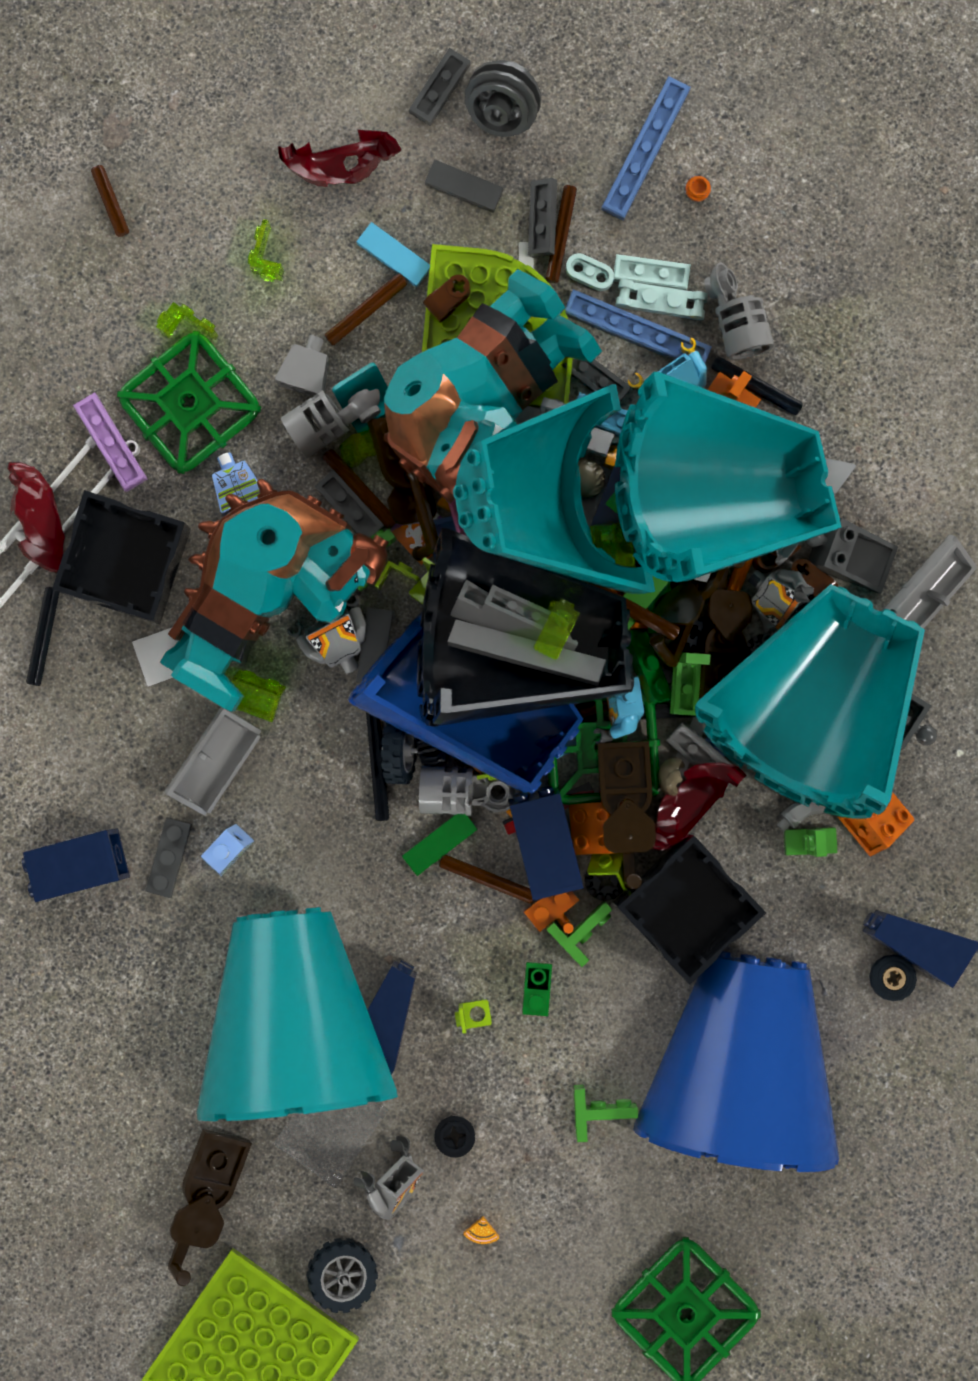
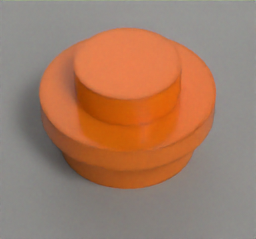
(698, 188)

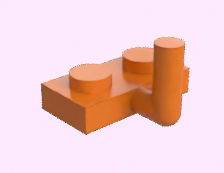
(552, 908)

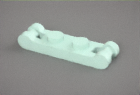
(661, 300)

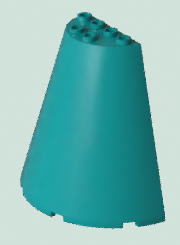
(715, 481)
(524, 495)
(822, 705)
(290, 1025)

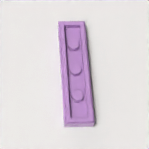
(110, 442)

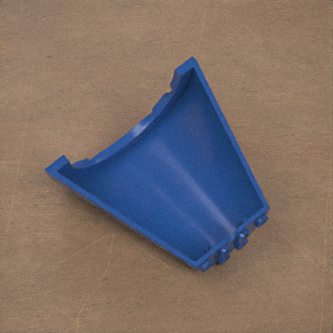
(506, 747)
(745, 1072)

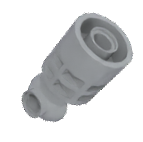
(740, 319)
(329, 418)
(457, 791)

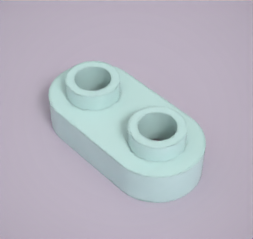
(591, 270)

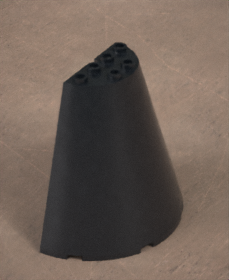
(473, 686)

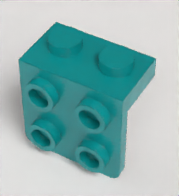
(365, 378)

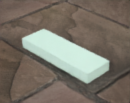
(652, 272)

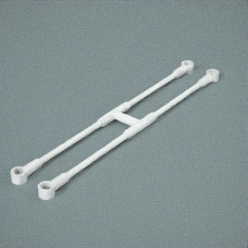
(17, 530)

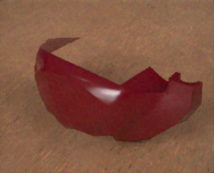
(328, 165)
(39, 516)
(694, 798)

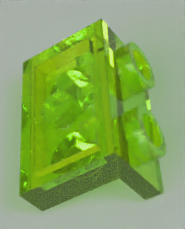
(612, 541)
(260, 694)

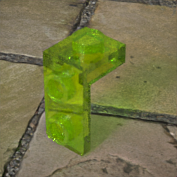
(266, 269)
(170, 319)
(357, 448)
(556, 628)

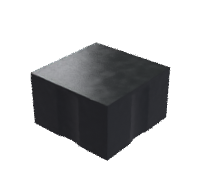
(122, 557)
(689, 908)

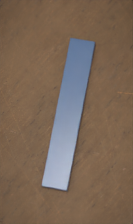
(646, 148)
(630, 326)

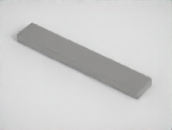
(521, 652)

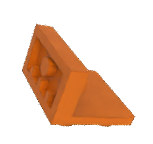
(587, 828)
(880, 830)

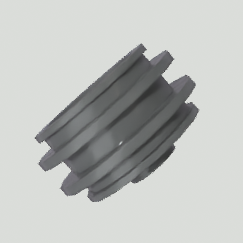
(511, 102)

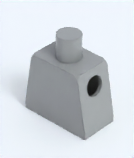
(305, 368)

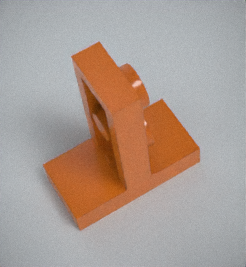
(734, 388)

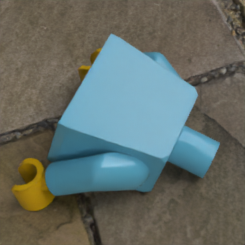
(687, 368)

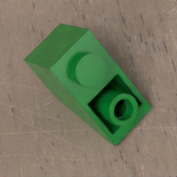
(537, 989)

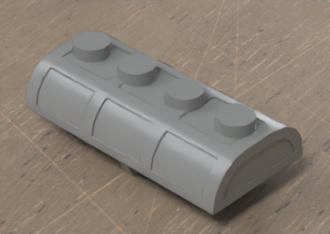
(933, 583)
(214, 761)

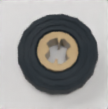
(904, 983)

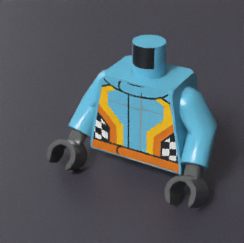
(624, 714)

